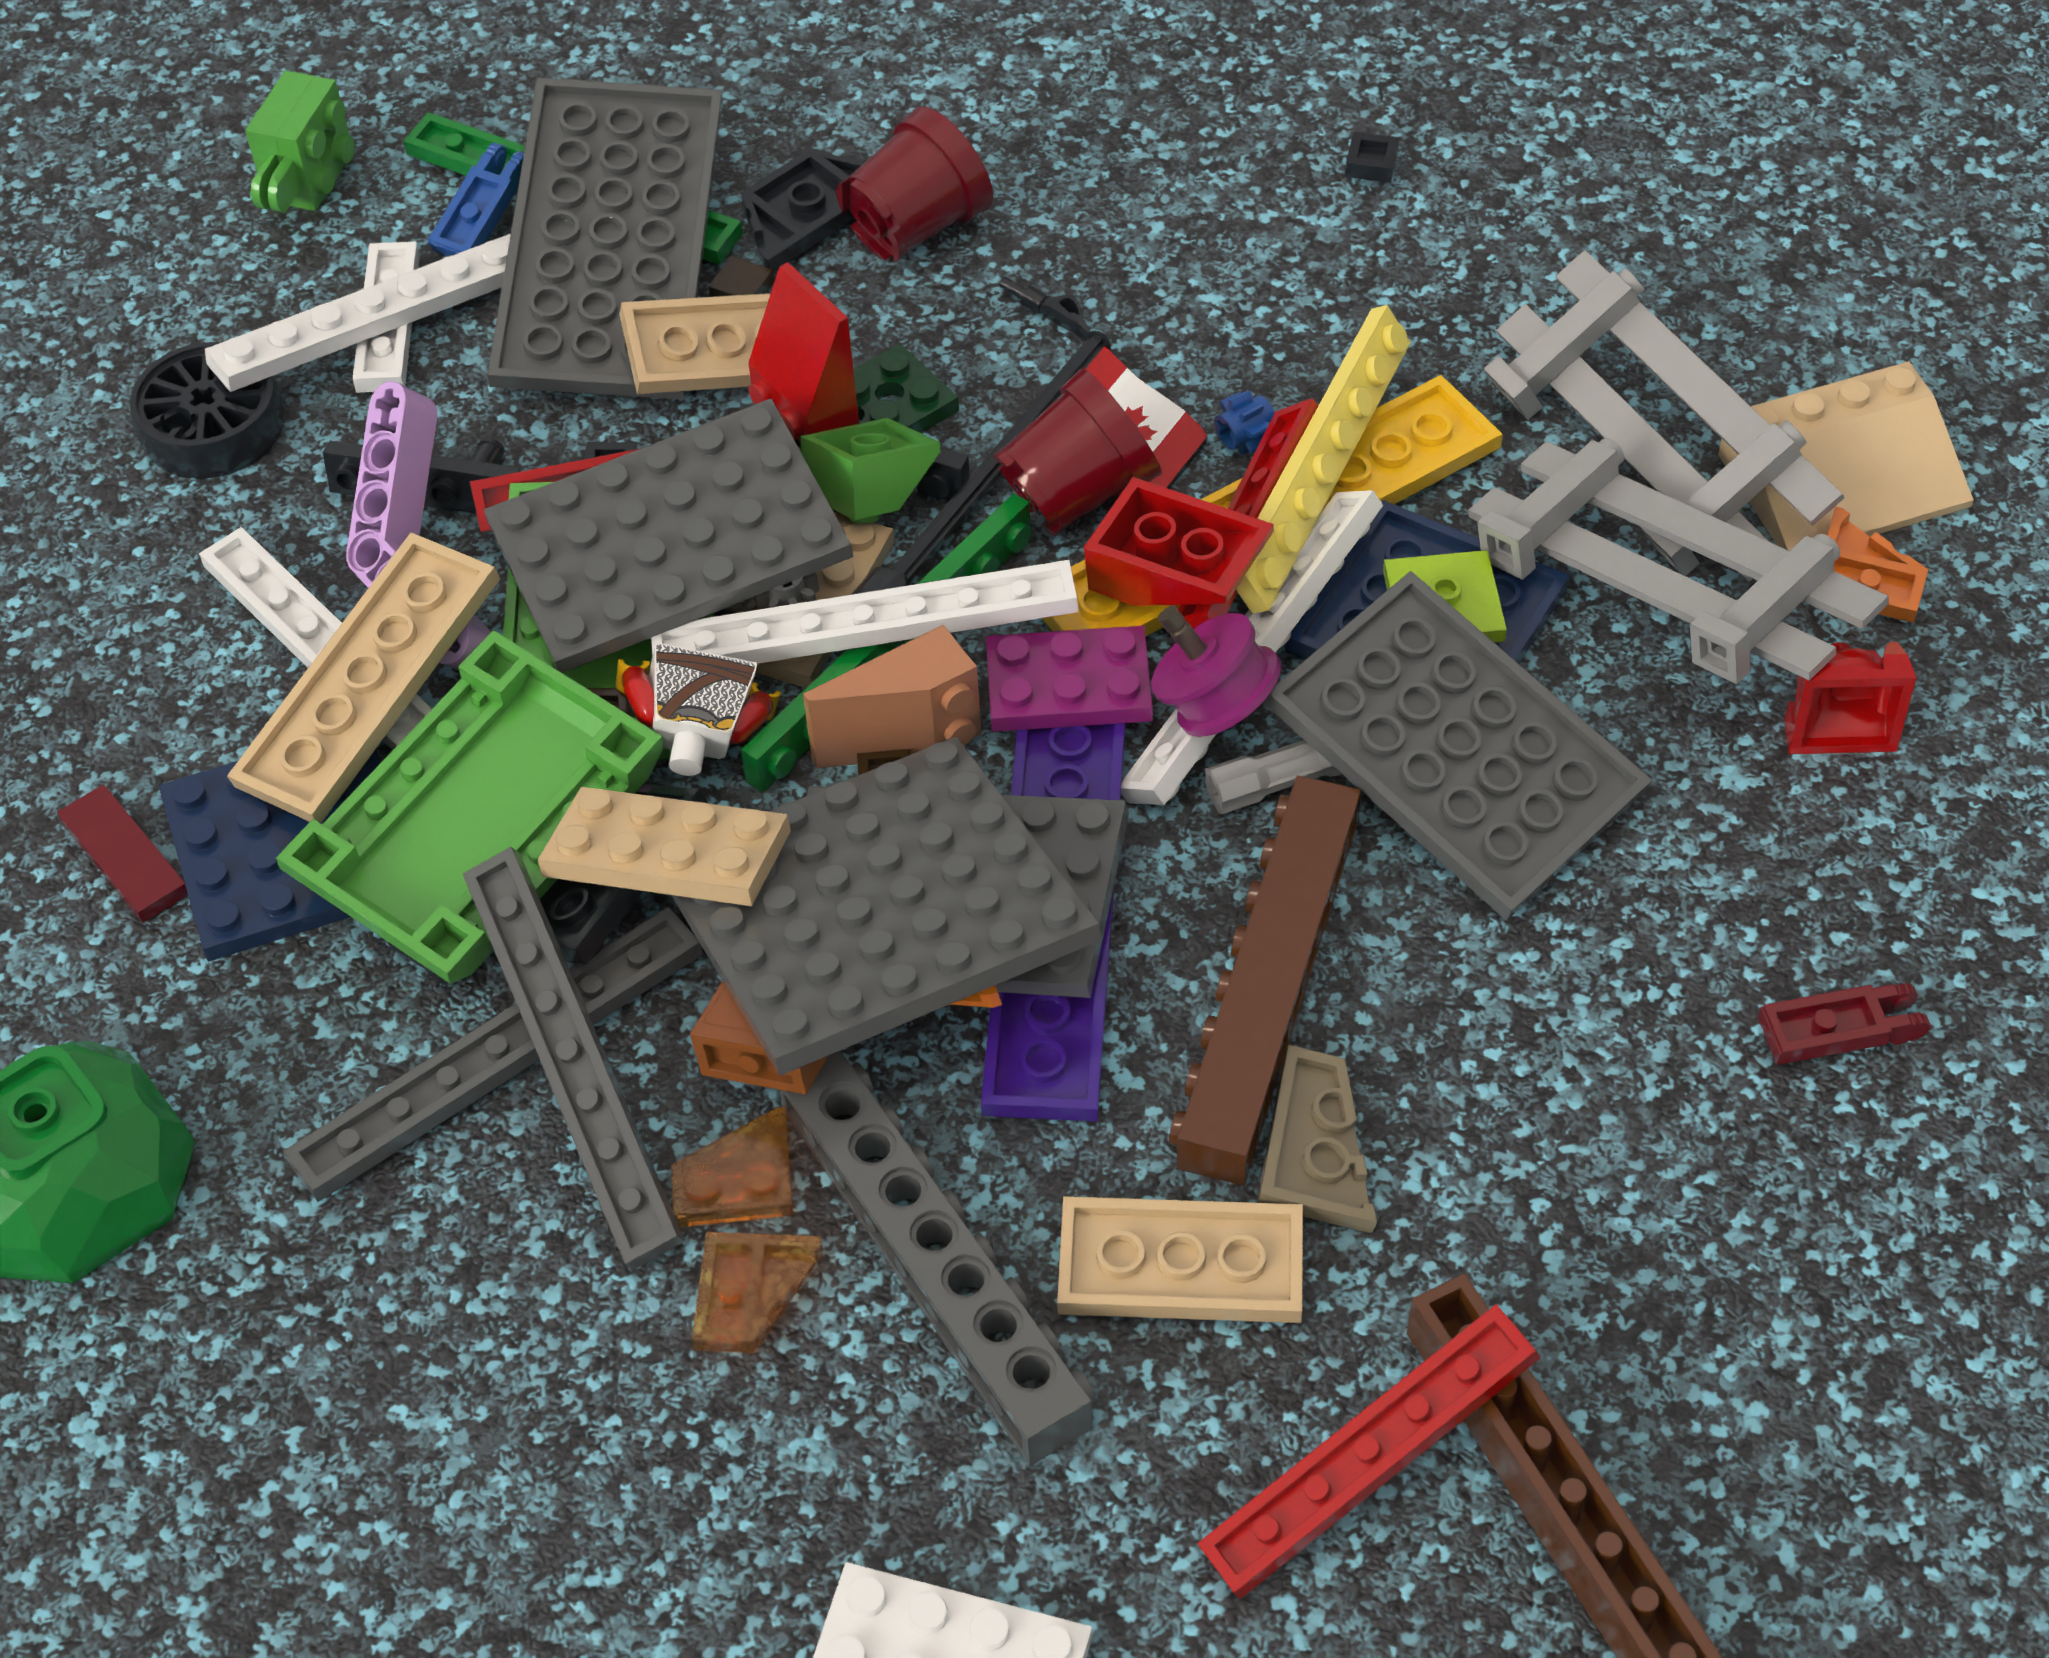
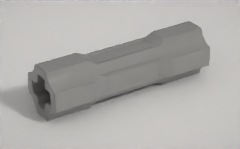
(1253, 777)

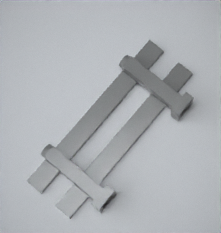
(1611, 303)
(1720, 626)

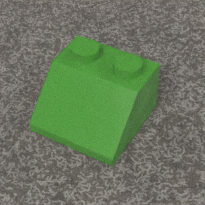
(868, 466)

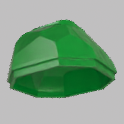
(91, 1170)

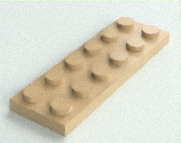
(364, 678)

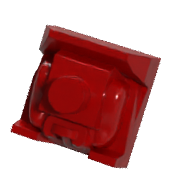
(1852, 703)

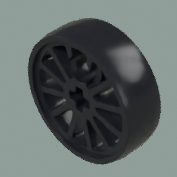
(190, 416)

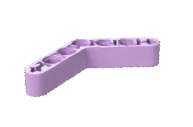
(394, 491)

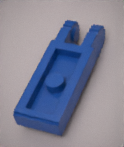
(478, 202)

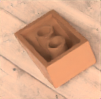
(896, 702)

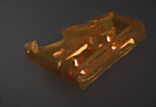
(737, 1175)
(748, 1286)

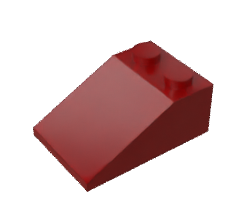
(804, 358)
(1171, 548)

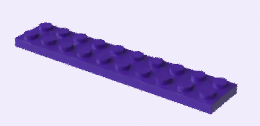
(1049, 1048)

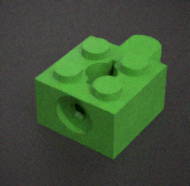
(298, 143)

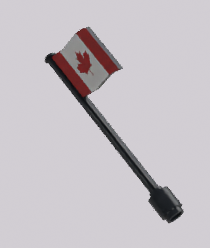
(1163, 424)

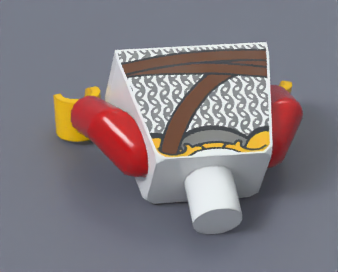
(696, 702)

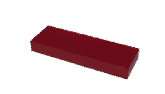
(123, 853)

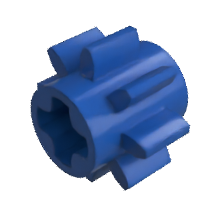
(1243, 421)

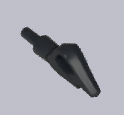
(1053, 308)

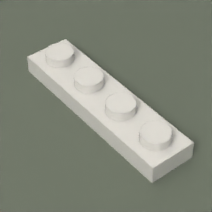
(385, 355)

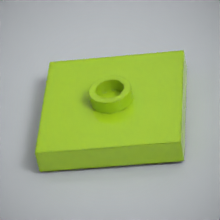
(1462, 581)

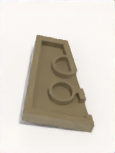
(1314, 1143)

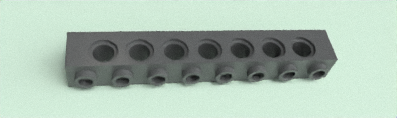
(1034, 1419)

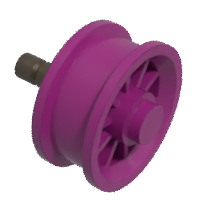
(1213, 671)

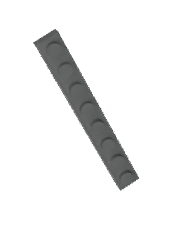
(573, 1059)
(481, 1060)

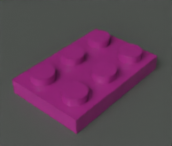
(1068, 678)

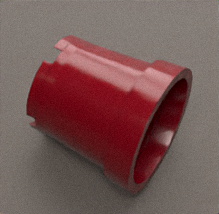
(915, 185)
(1076, 454)

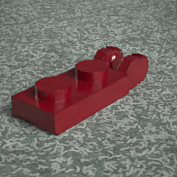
(1841, 1022)

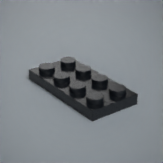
(587, 912)

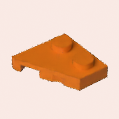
(1878, 566)

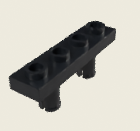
(447, 479)

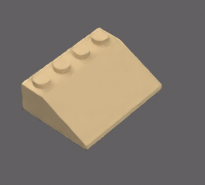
(1877, 444)

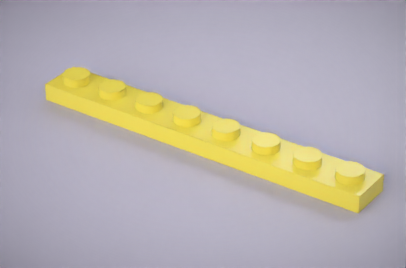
(1324, 453)

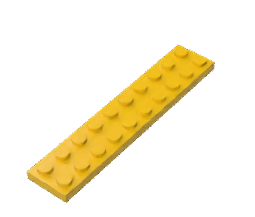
(1399, 454)

